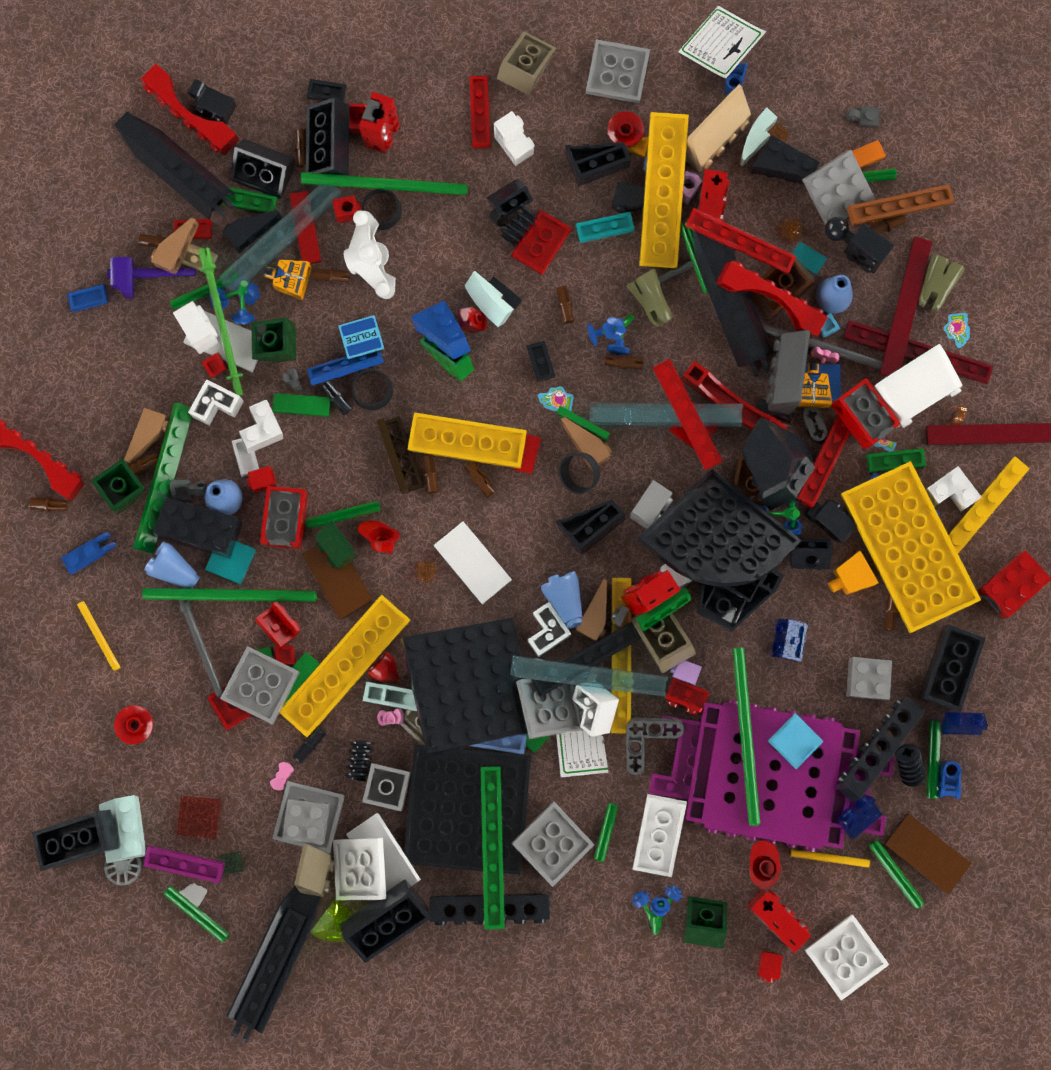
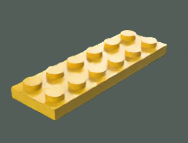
(467, 440)

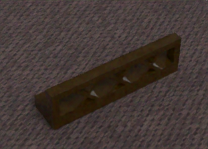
(395, 462)

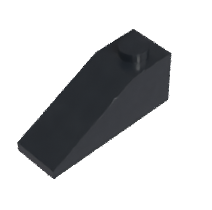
(628, 197)
(247, 230)

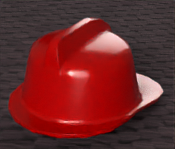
(380, 536)
(764, 864)

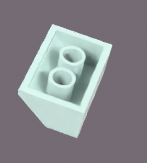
(128, 828)

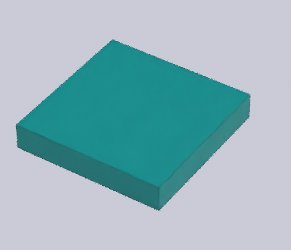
(235, 567)

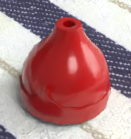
(384, 669)

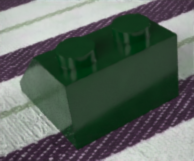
(274, 340)
(118, 486)
(335, 545)
(705, 922)

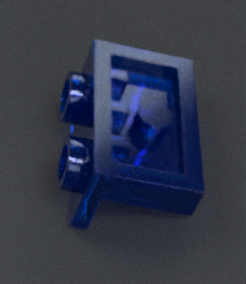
(789, 640)
(964, 723)
(859, 816)

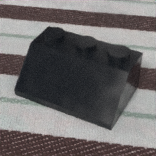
(261, 168)

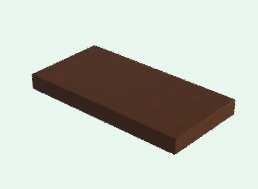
(342, 587)
(927, 854)

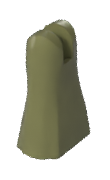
(939, 281)
(650, 296)

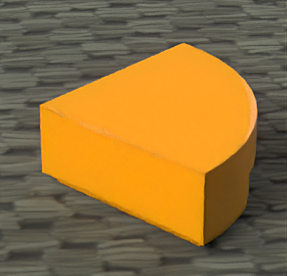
(639, 148)

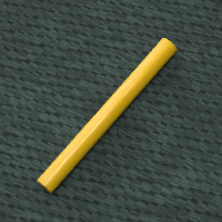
(98, 635)
(829, 858)

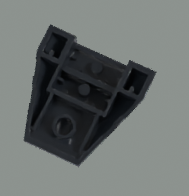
(778, 462)
(734, 604)

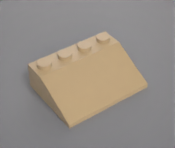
(718, 130)

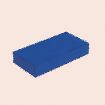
(88, 298)

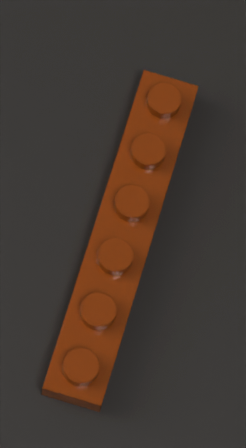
(900, 205)

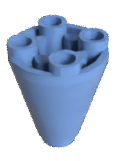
(834, 294)
(227, 501)
(171, 567)
(565, 598)

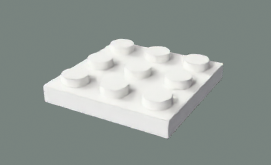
(359, 869)
(846, 957)

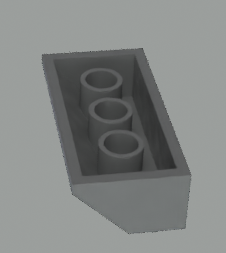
(788, 372)

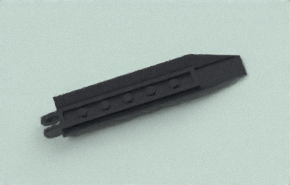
(174, 166)
(733, 309)
(273, 962)

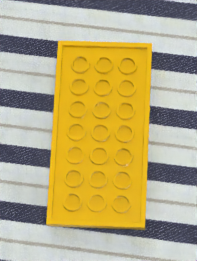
(910, 547)

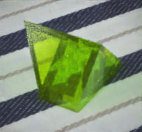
(329, 924)

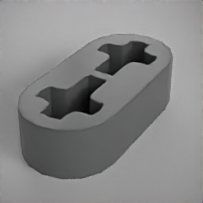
(818, 422)

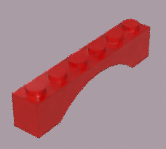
(217, 133)
(736, 278)
(714, 391)
(687, 414)
(60, 479)

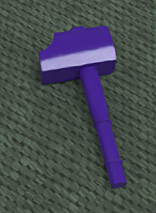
(123, 274)

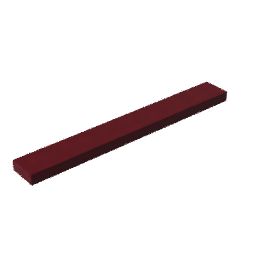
(906, 306)
(878, 340)
(988, 434)

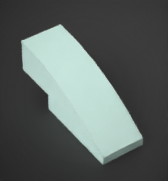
(758, 135)
(488, 299)
(389, 696)

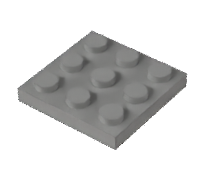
(617, 71)
(838, 187)
(260, 685)
(551, 713)
(308, 793)
(552, 844)

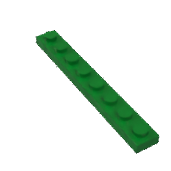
(163, 474)
(492, 848)

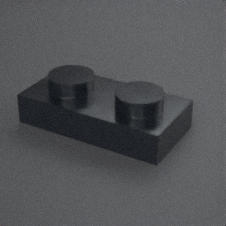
(325, 90)
(508, 296)
(540, 361)

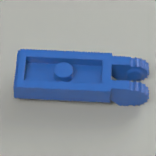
(87, 553)

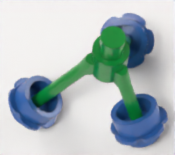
(791, 514)
(659, 906)

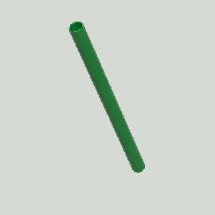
(383, 183)
(229, 595)
(746, 737)

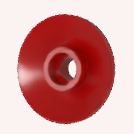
(625, 121)
(124, 721)

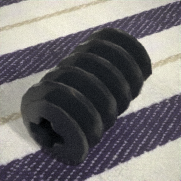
(518, 226)
(359, 760)
(910, 765)

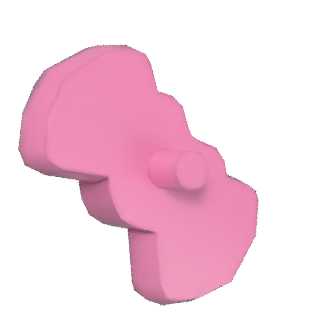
(824, 355)
(390, 717)
(282, 776)

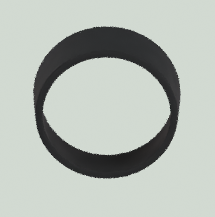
(392, 222)
(381, 404)
(565, 477)

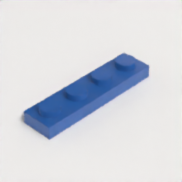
(343, 366)

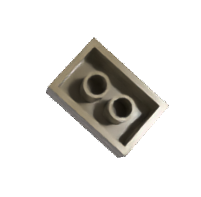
(666, 642)

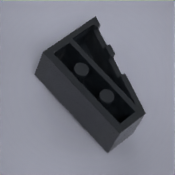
(596, 161)
(784, 162)
(592, 525)

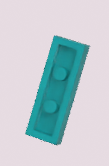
(605, 227)

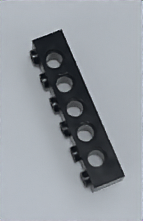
(855, 789)
(438, 905)

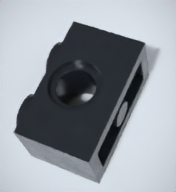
(811, 554)

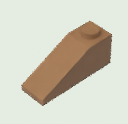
(173, 249)
(148, 432)
(587, 442)
(595, 615)

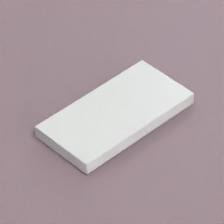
(240, 342)
(472, 562)
(659, 835)
(395, 862)

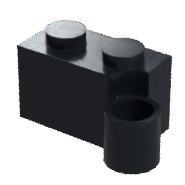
(211, 102)
(507, 201)
(832, 520)

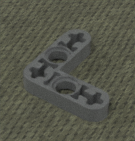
(640, 735)

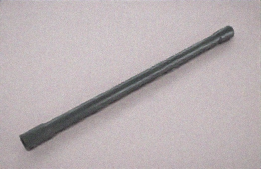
(843, 353)

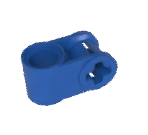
(735, 77)
(949, 781)

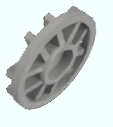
(123, 868)

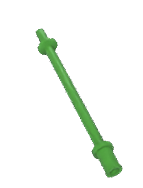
(208, 268)

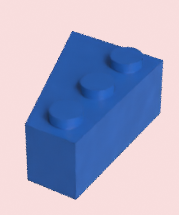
(441, 328)

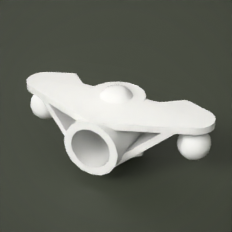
(368, 256)

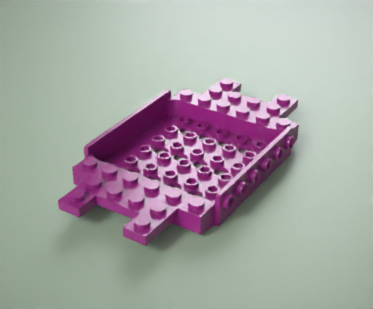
(704, 763)

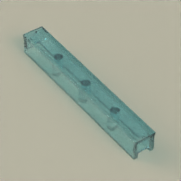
(279, 237)
(662, 414)
(588, 675)

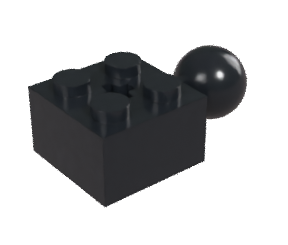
(864, 247)

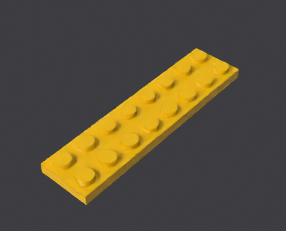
(663, 190)
(344, 666)

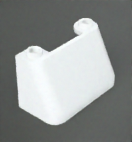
(919, 385)

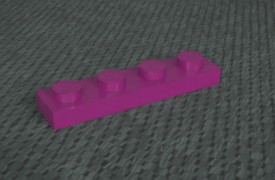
(184, 864)

